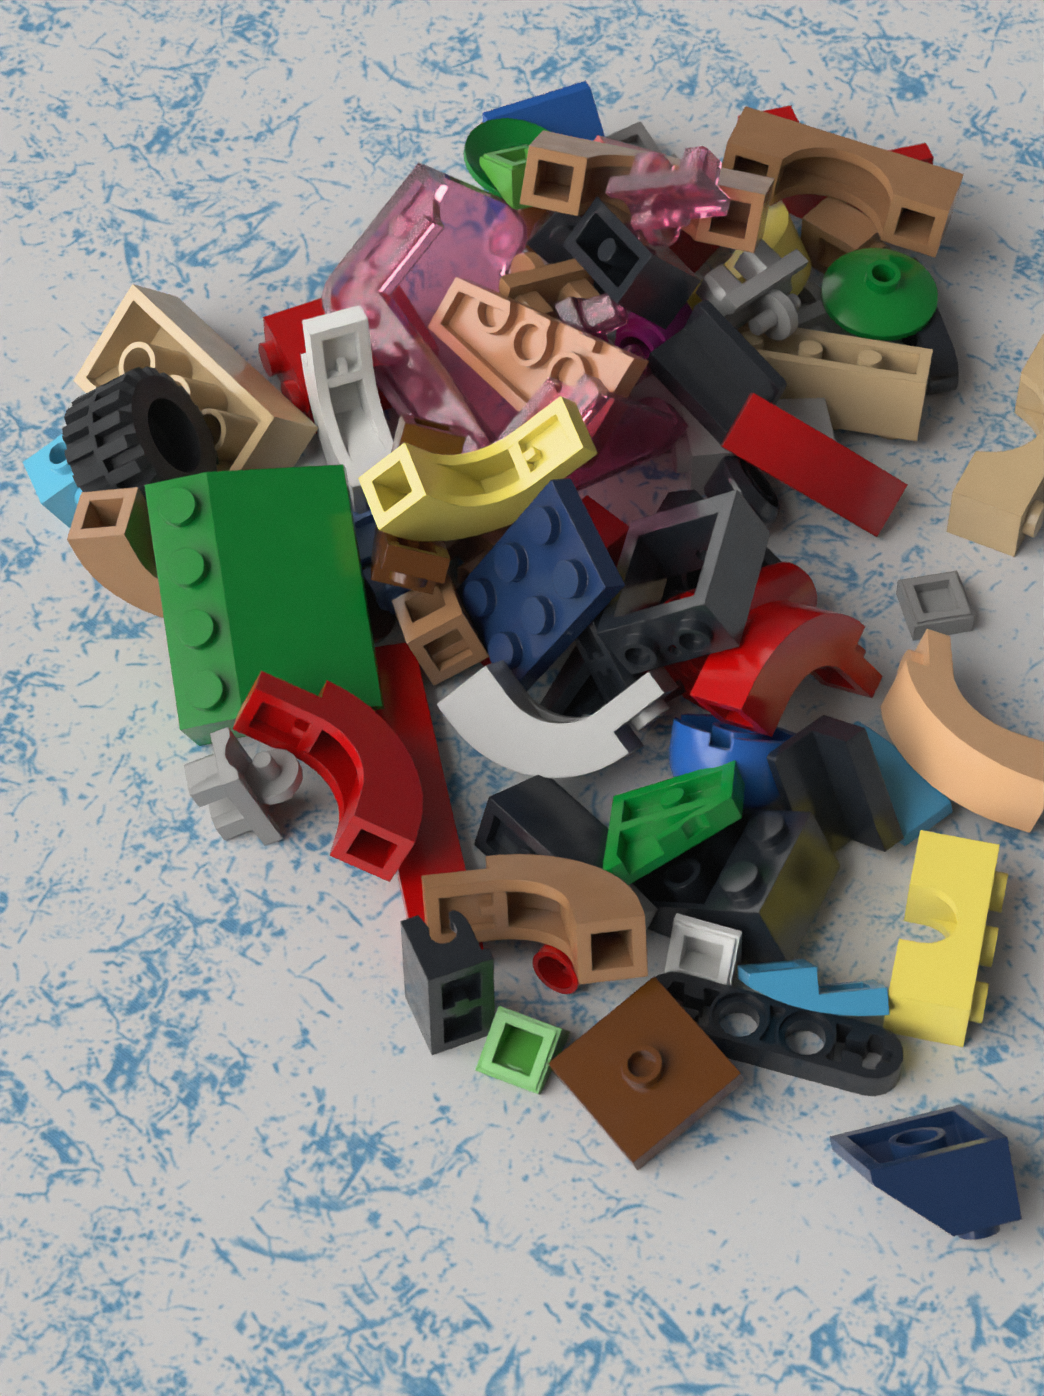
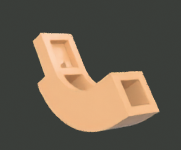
(958, 747)

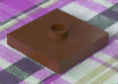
(646, 1072)

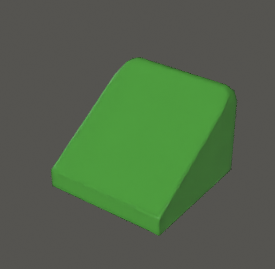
(507, 172)
(521, 1049)

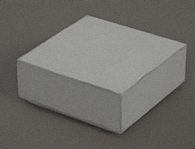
(935, 604)

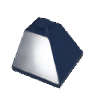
(940, 1166)

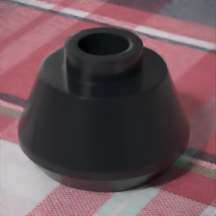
(736, 474)

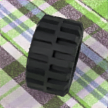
(136, 433)

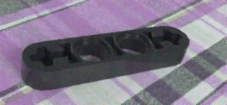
(777, 1021)

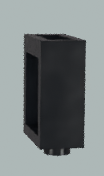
(711, 535)

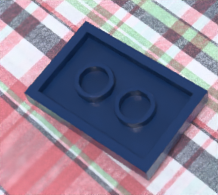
(541, 583)

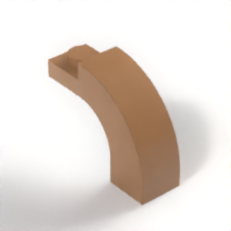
(116, 545)
(548, 902)

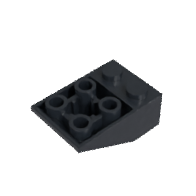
(751, 877)

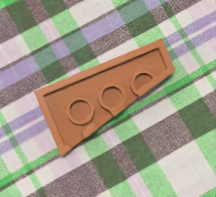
(522, 347)

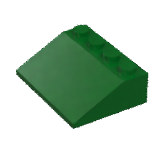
(258, 580)

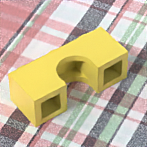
(935, 983)

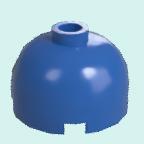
(705, 742)

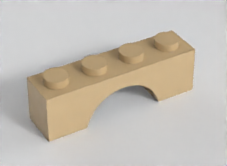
(1004, 490)

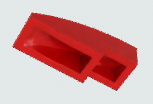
(813, 464)

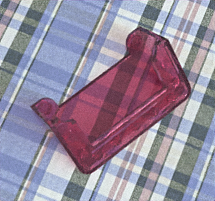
(401, 274)

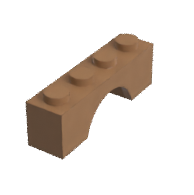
(572, 171)
(900, 194)

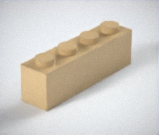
(864, 381)

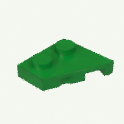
(669, 818)

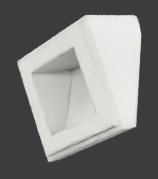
(704, 950)

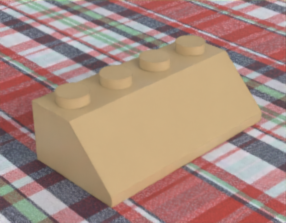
(245, 412)

